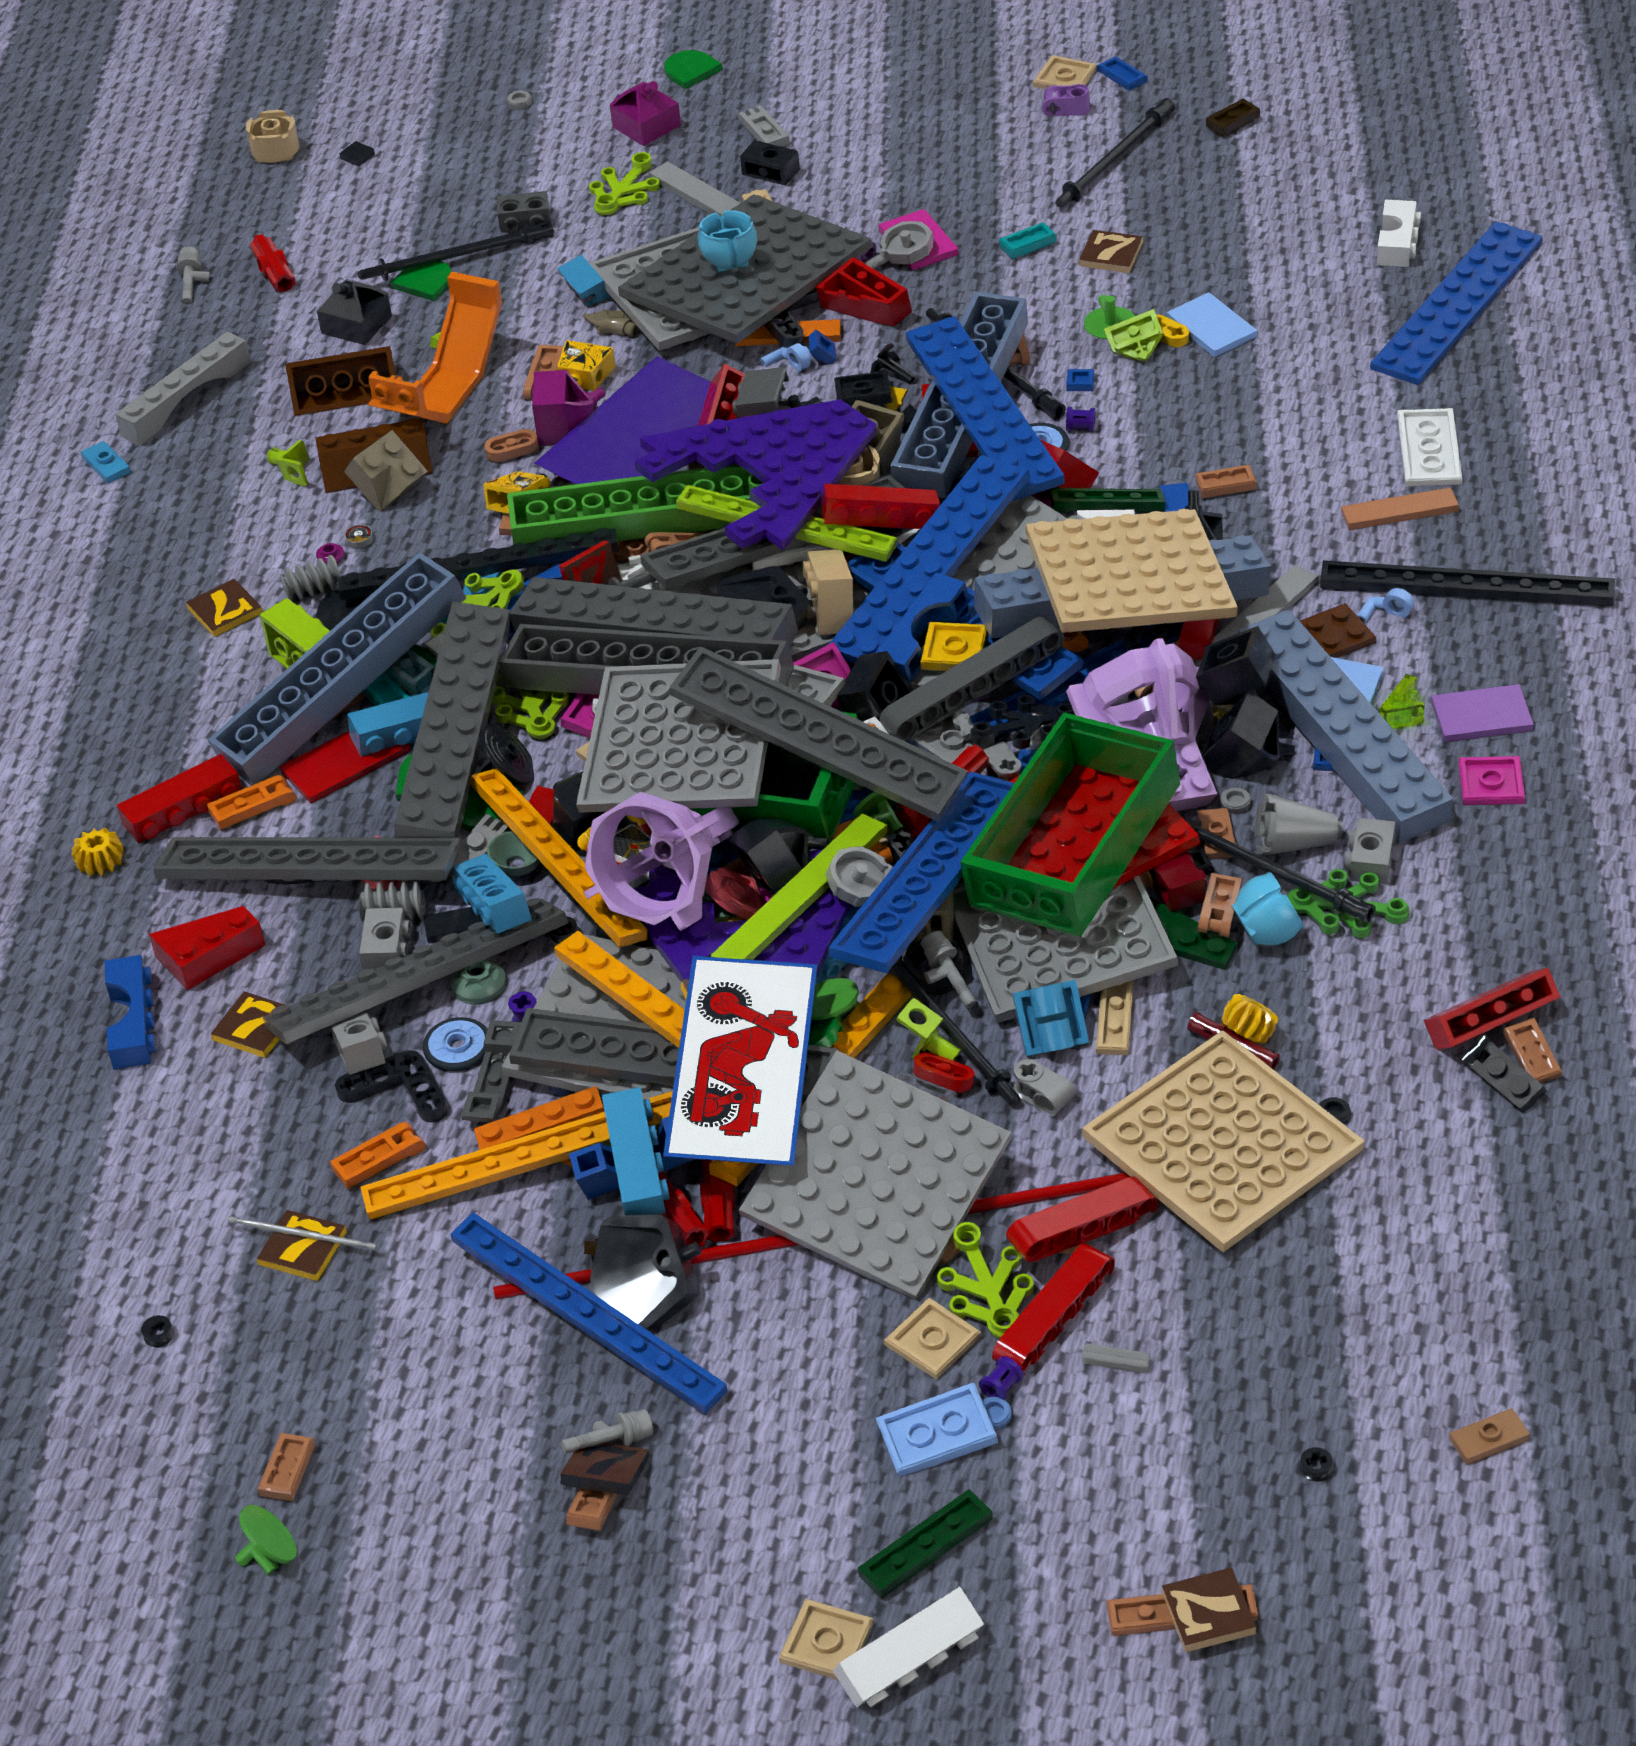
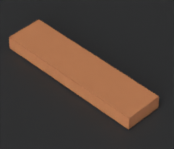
(1399, 508)
(1152, 1614)

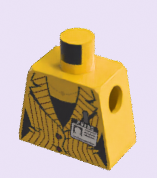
(587, 363)
(497, 489)

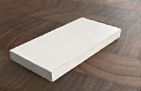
(1429, 447)

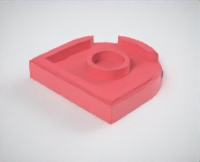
(734, 892)

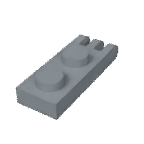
(763, 126)
(478, 839)

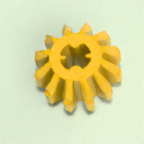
(97, 851)
(1249, 1018)

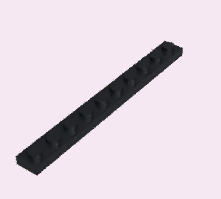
(488, 561)
(1468, 583)

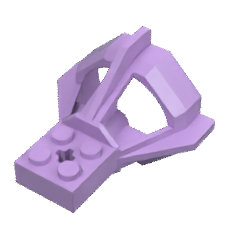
(1168, 712)
(678, 841)

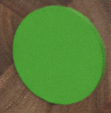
(1105, 316)
(879, 808)
(834, 998)
(268, 1539)

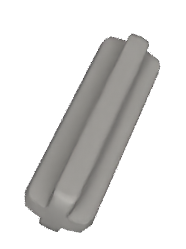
(1116, 1358)

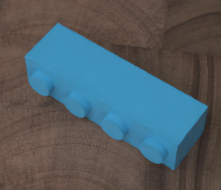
(387, 724)
(633, 1152)

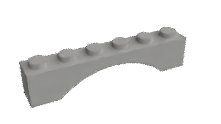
(150, 410)

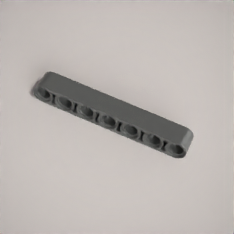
(971, 679)

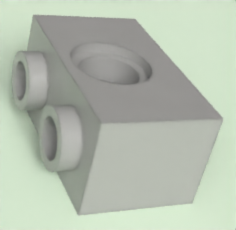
(1372, 849)
(383, 936)
(359, 1042)

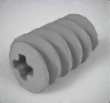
(311, 578)
(410, 900)

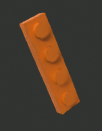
(540, 1118)

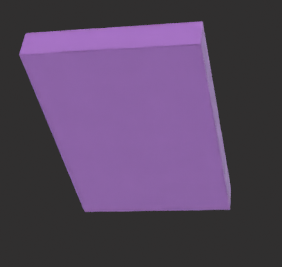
(1482, 713)

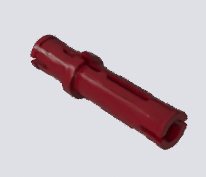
(1208, 1028)

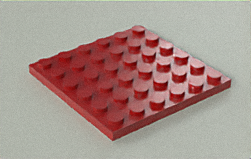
(1080, 818)

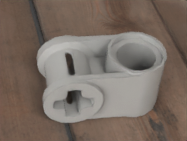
(1002, 762)
(1043, 1090)

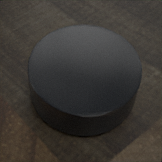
(1337, 1107)

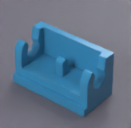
(584, 280)

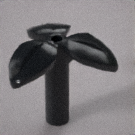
(887, 360)

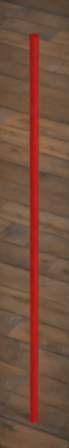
(779, 1241)

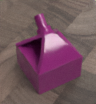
(644, 113)
(560, 405)

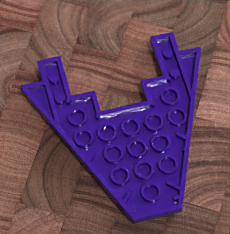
(785, 449)
(801, 942)

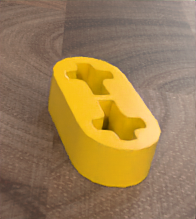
(1174, 332)

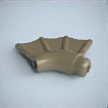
(612, 322)

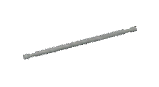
(298, 1232)

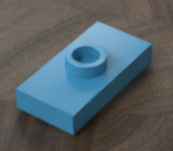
(105, 462)

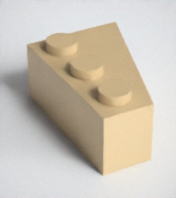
(829, 588)

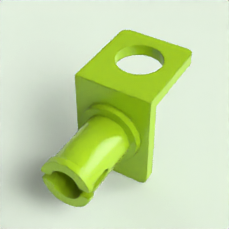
(291, 461)
(928, 1031)

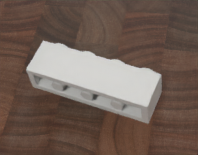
(909, 1647)

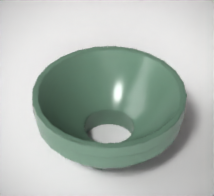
(509, 847)
(480, 988)

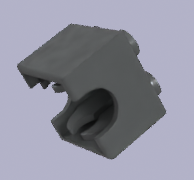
(761, 392)

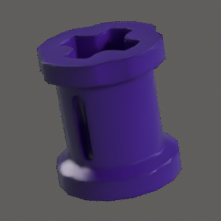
(1080, 419)
(519, 1003)
(1000, 1371)

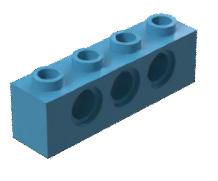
(491, 893)

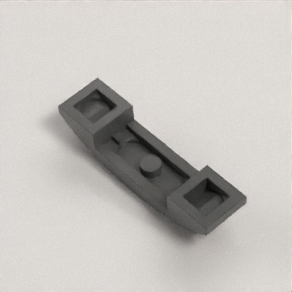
(491, 1085)

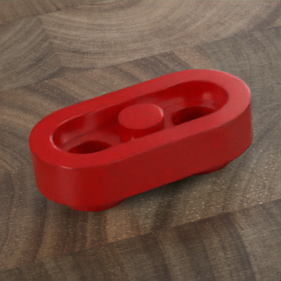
(943, 1072)

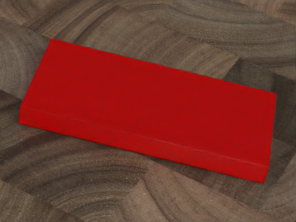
(335, 766)

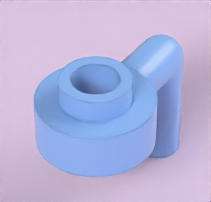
(797, 355)
(1395, 602)

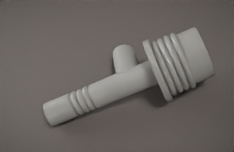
(190, 268)
(940, 956)
(628, 1427)

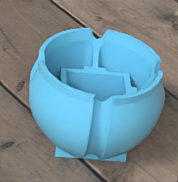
(727, 239)
(1266, 912)

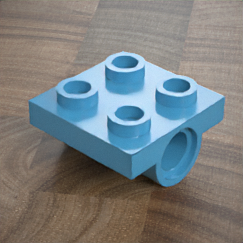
(1050, 1018)

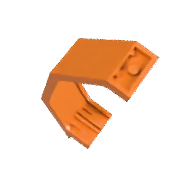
(458, 356)

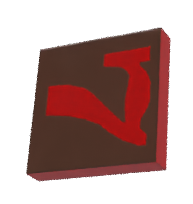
(592, 566)

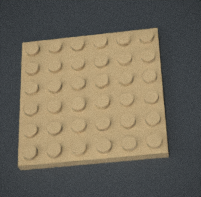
(1130, 570)
(1223, 1140)

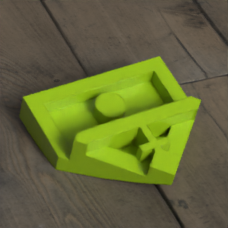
(1135, 336)

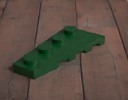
(1194, 945)

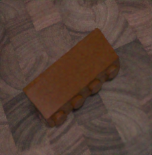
(336, 379)
(338, 449)

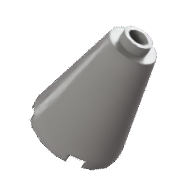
(1293, 826)

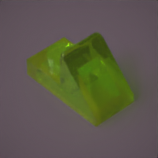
(1402, 705)

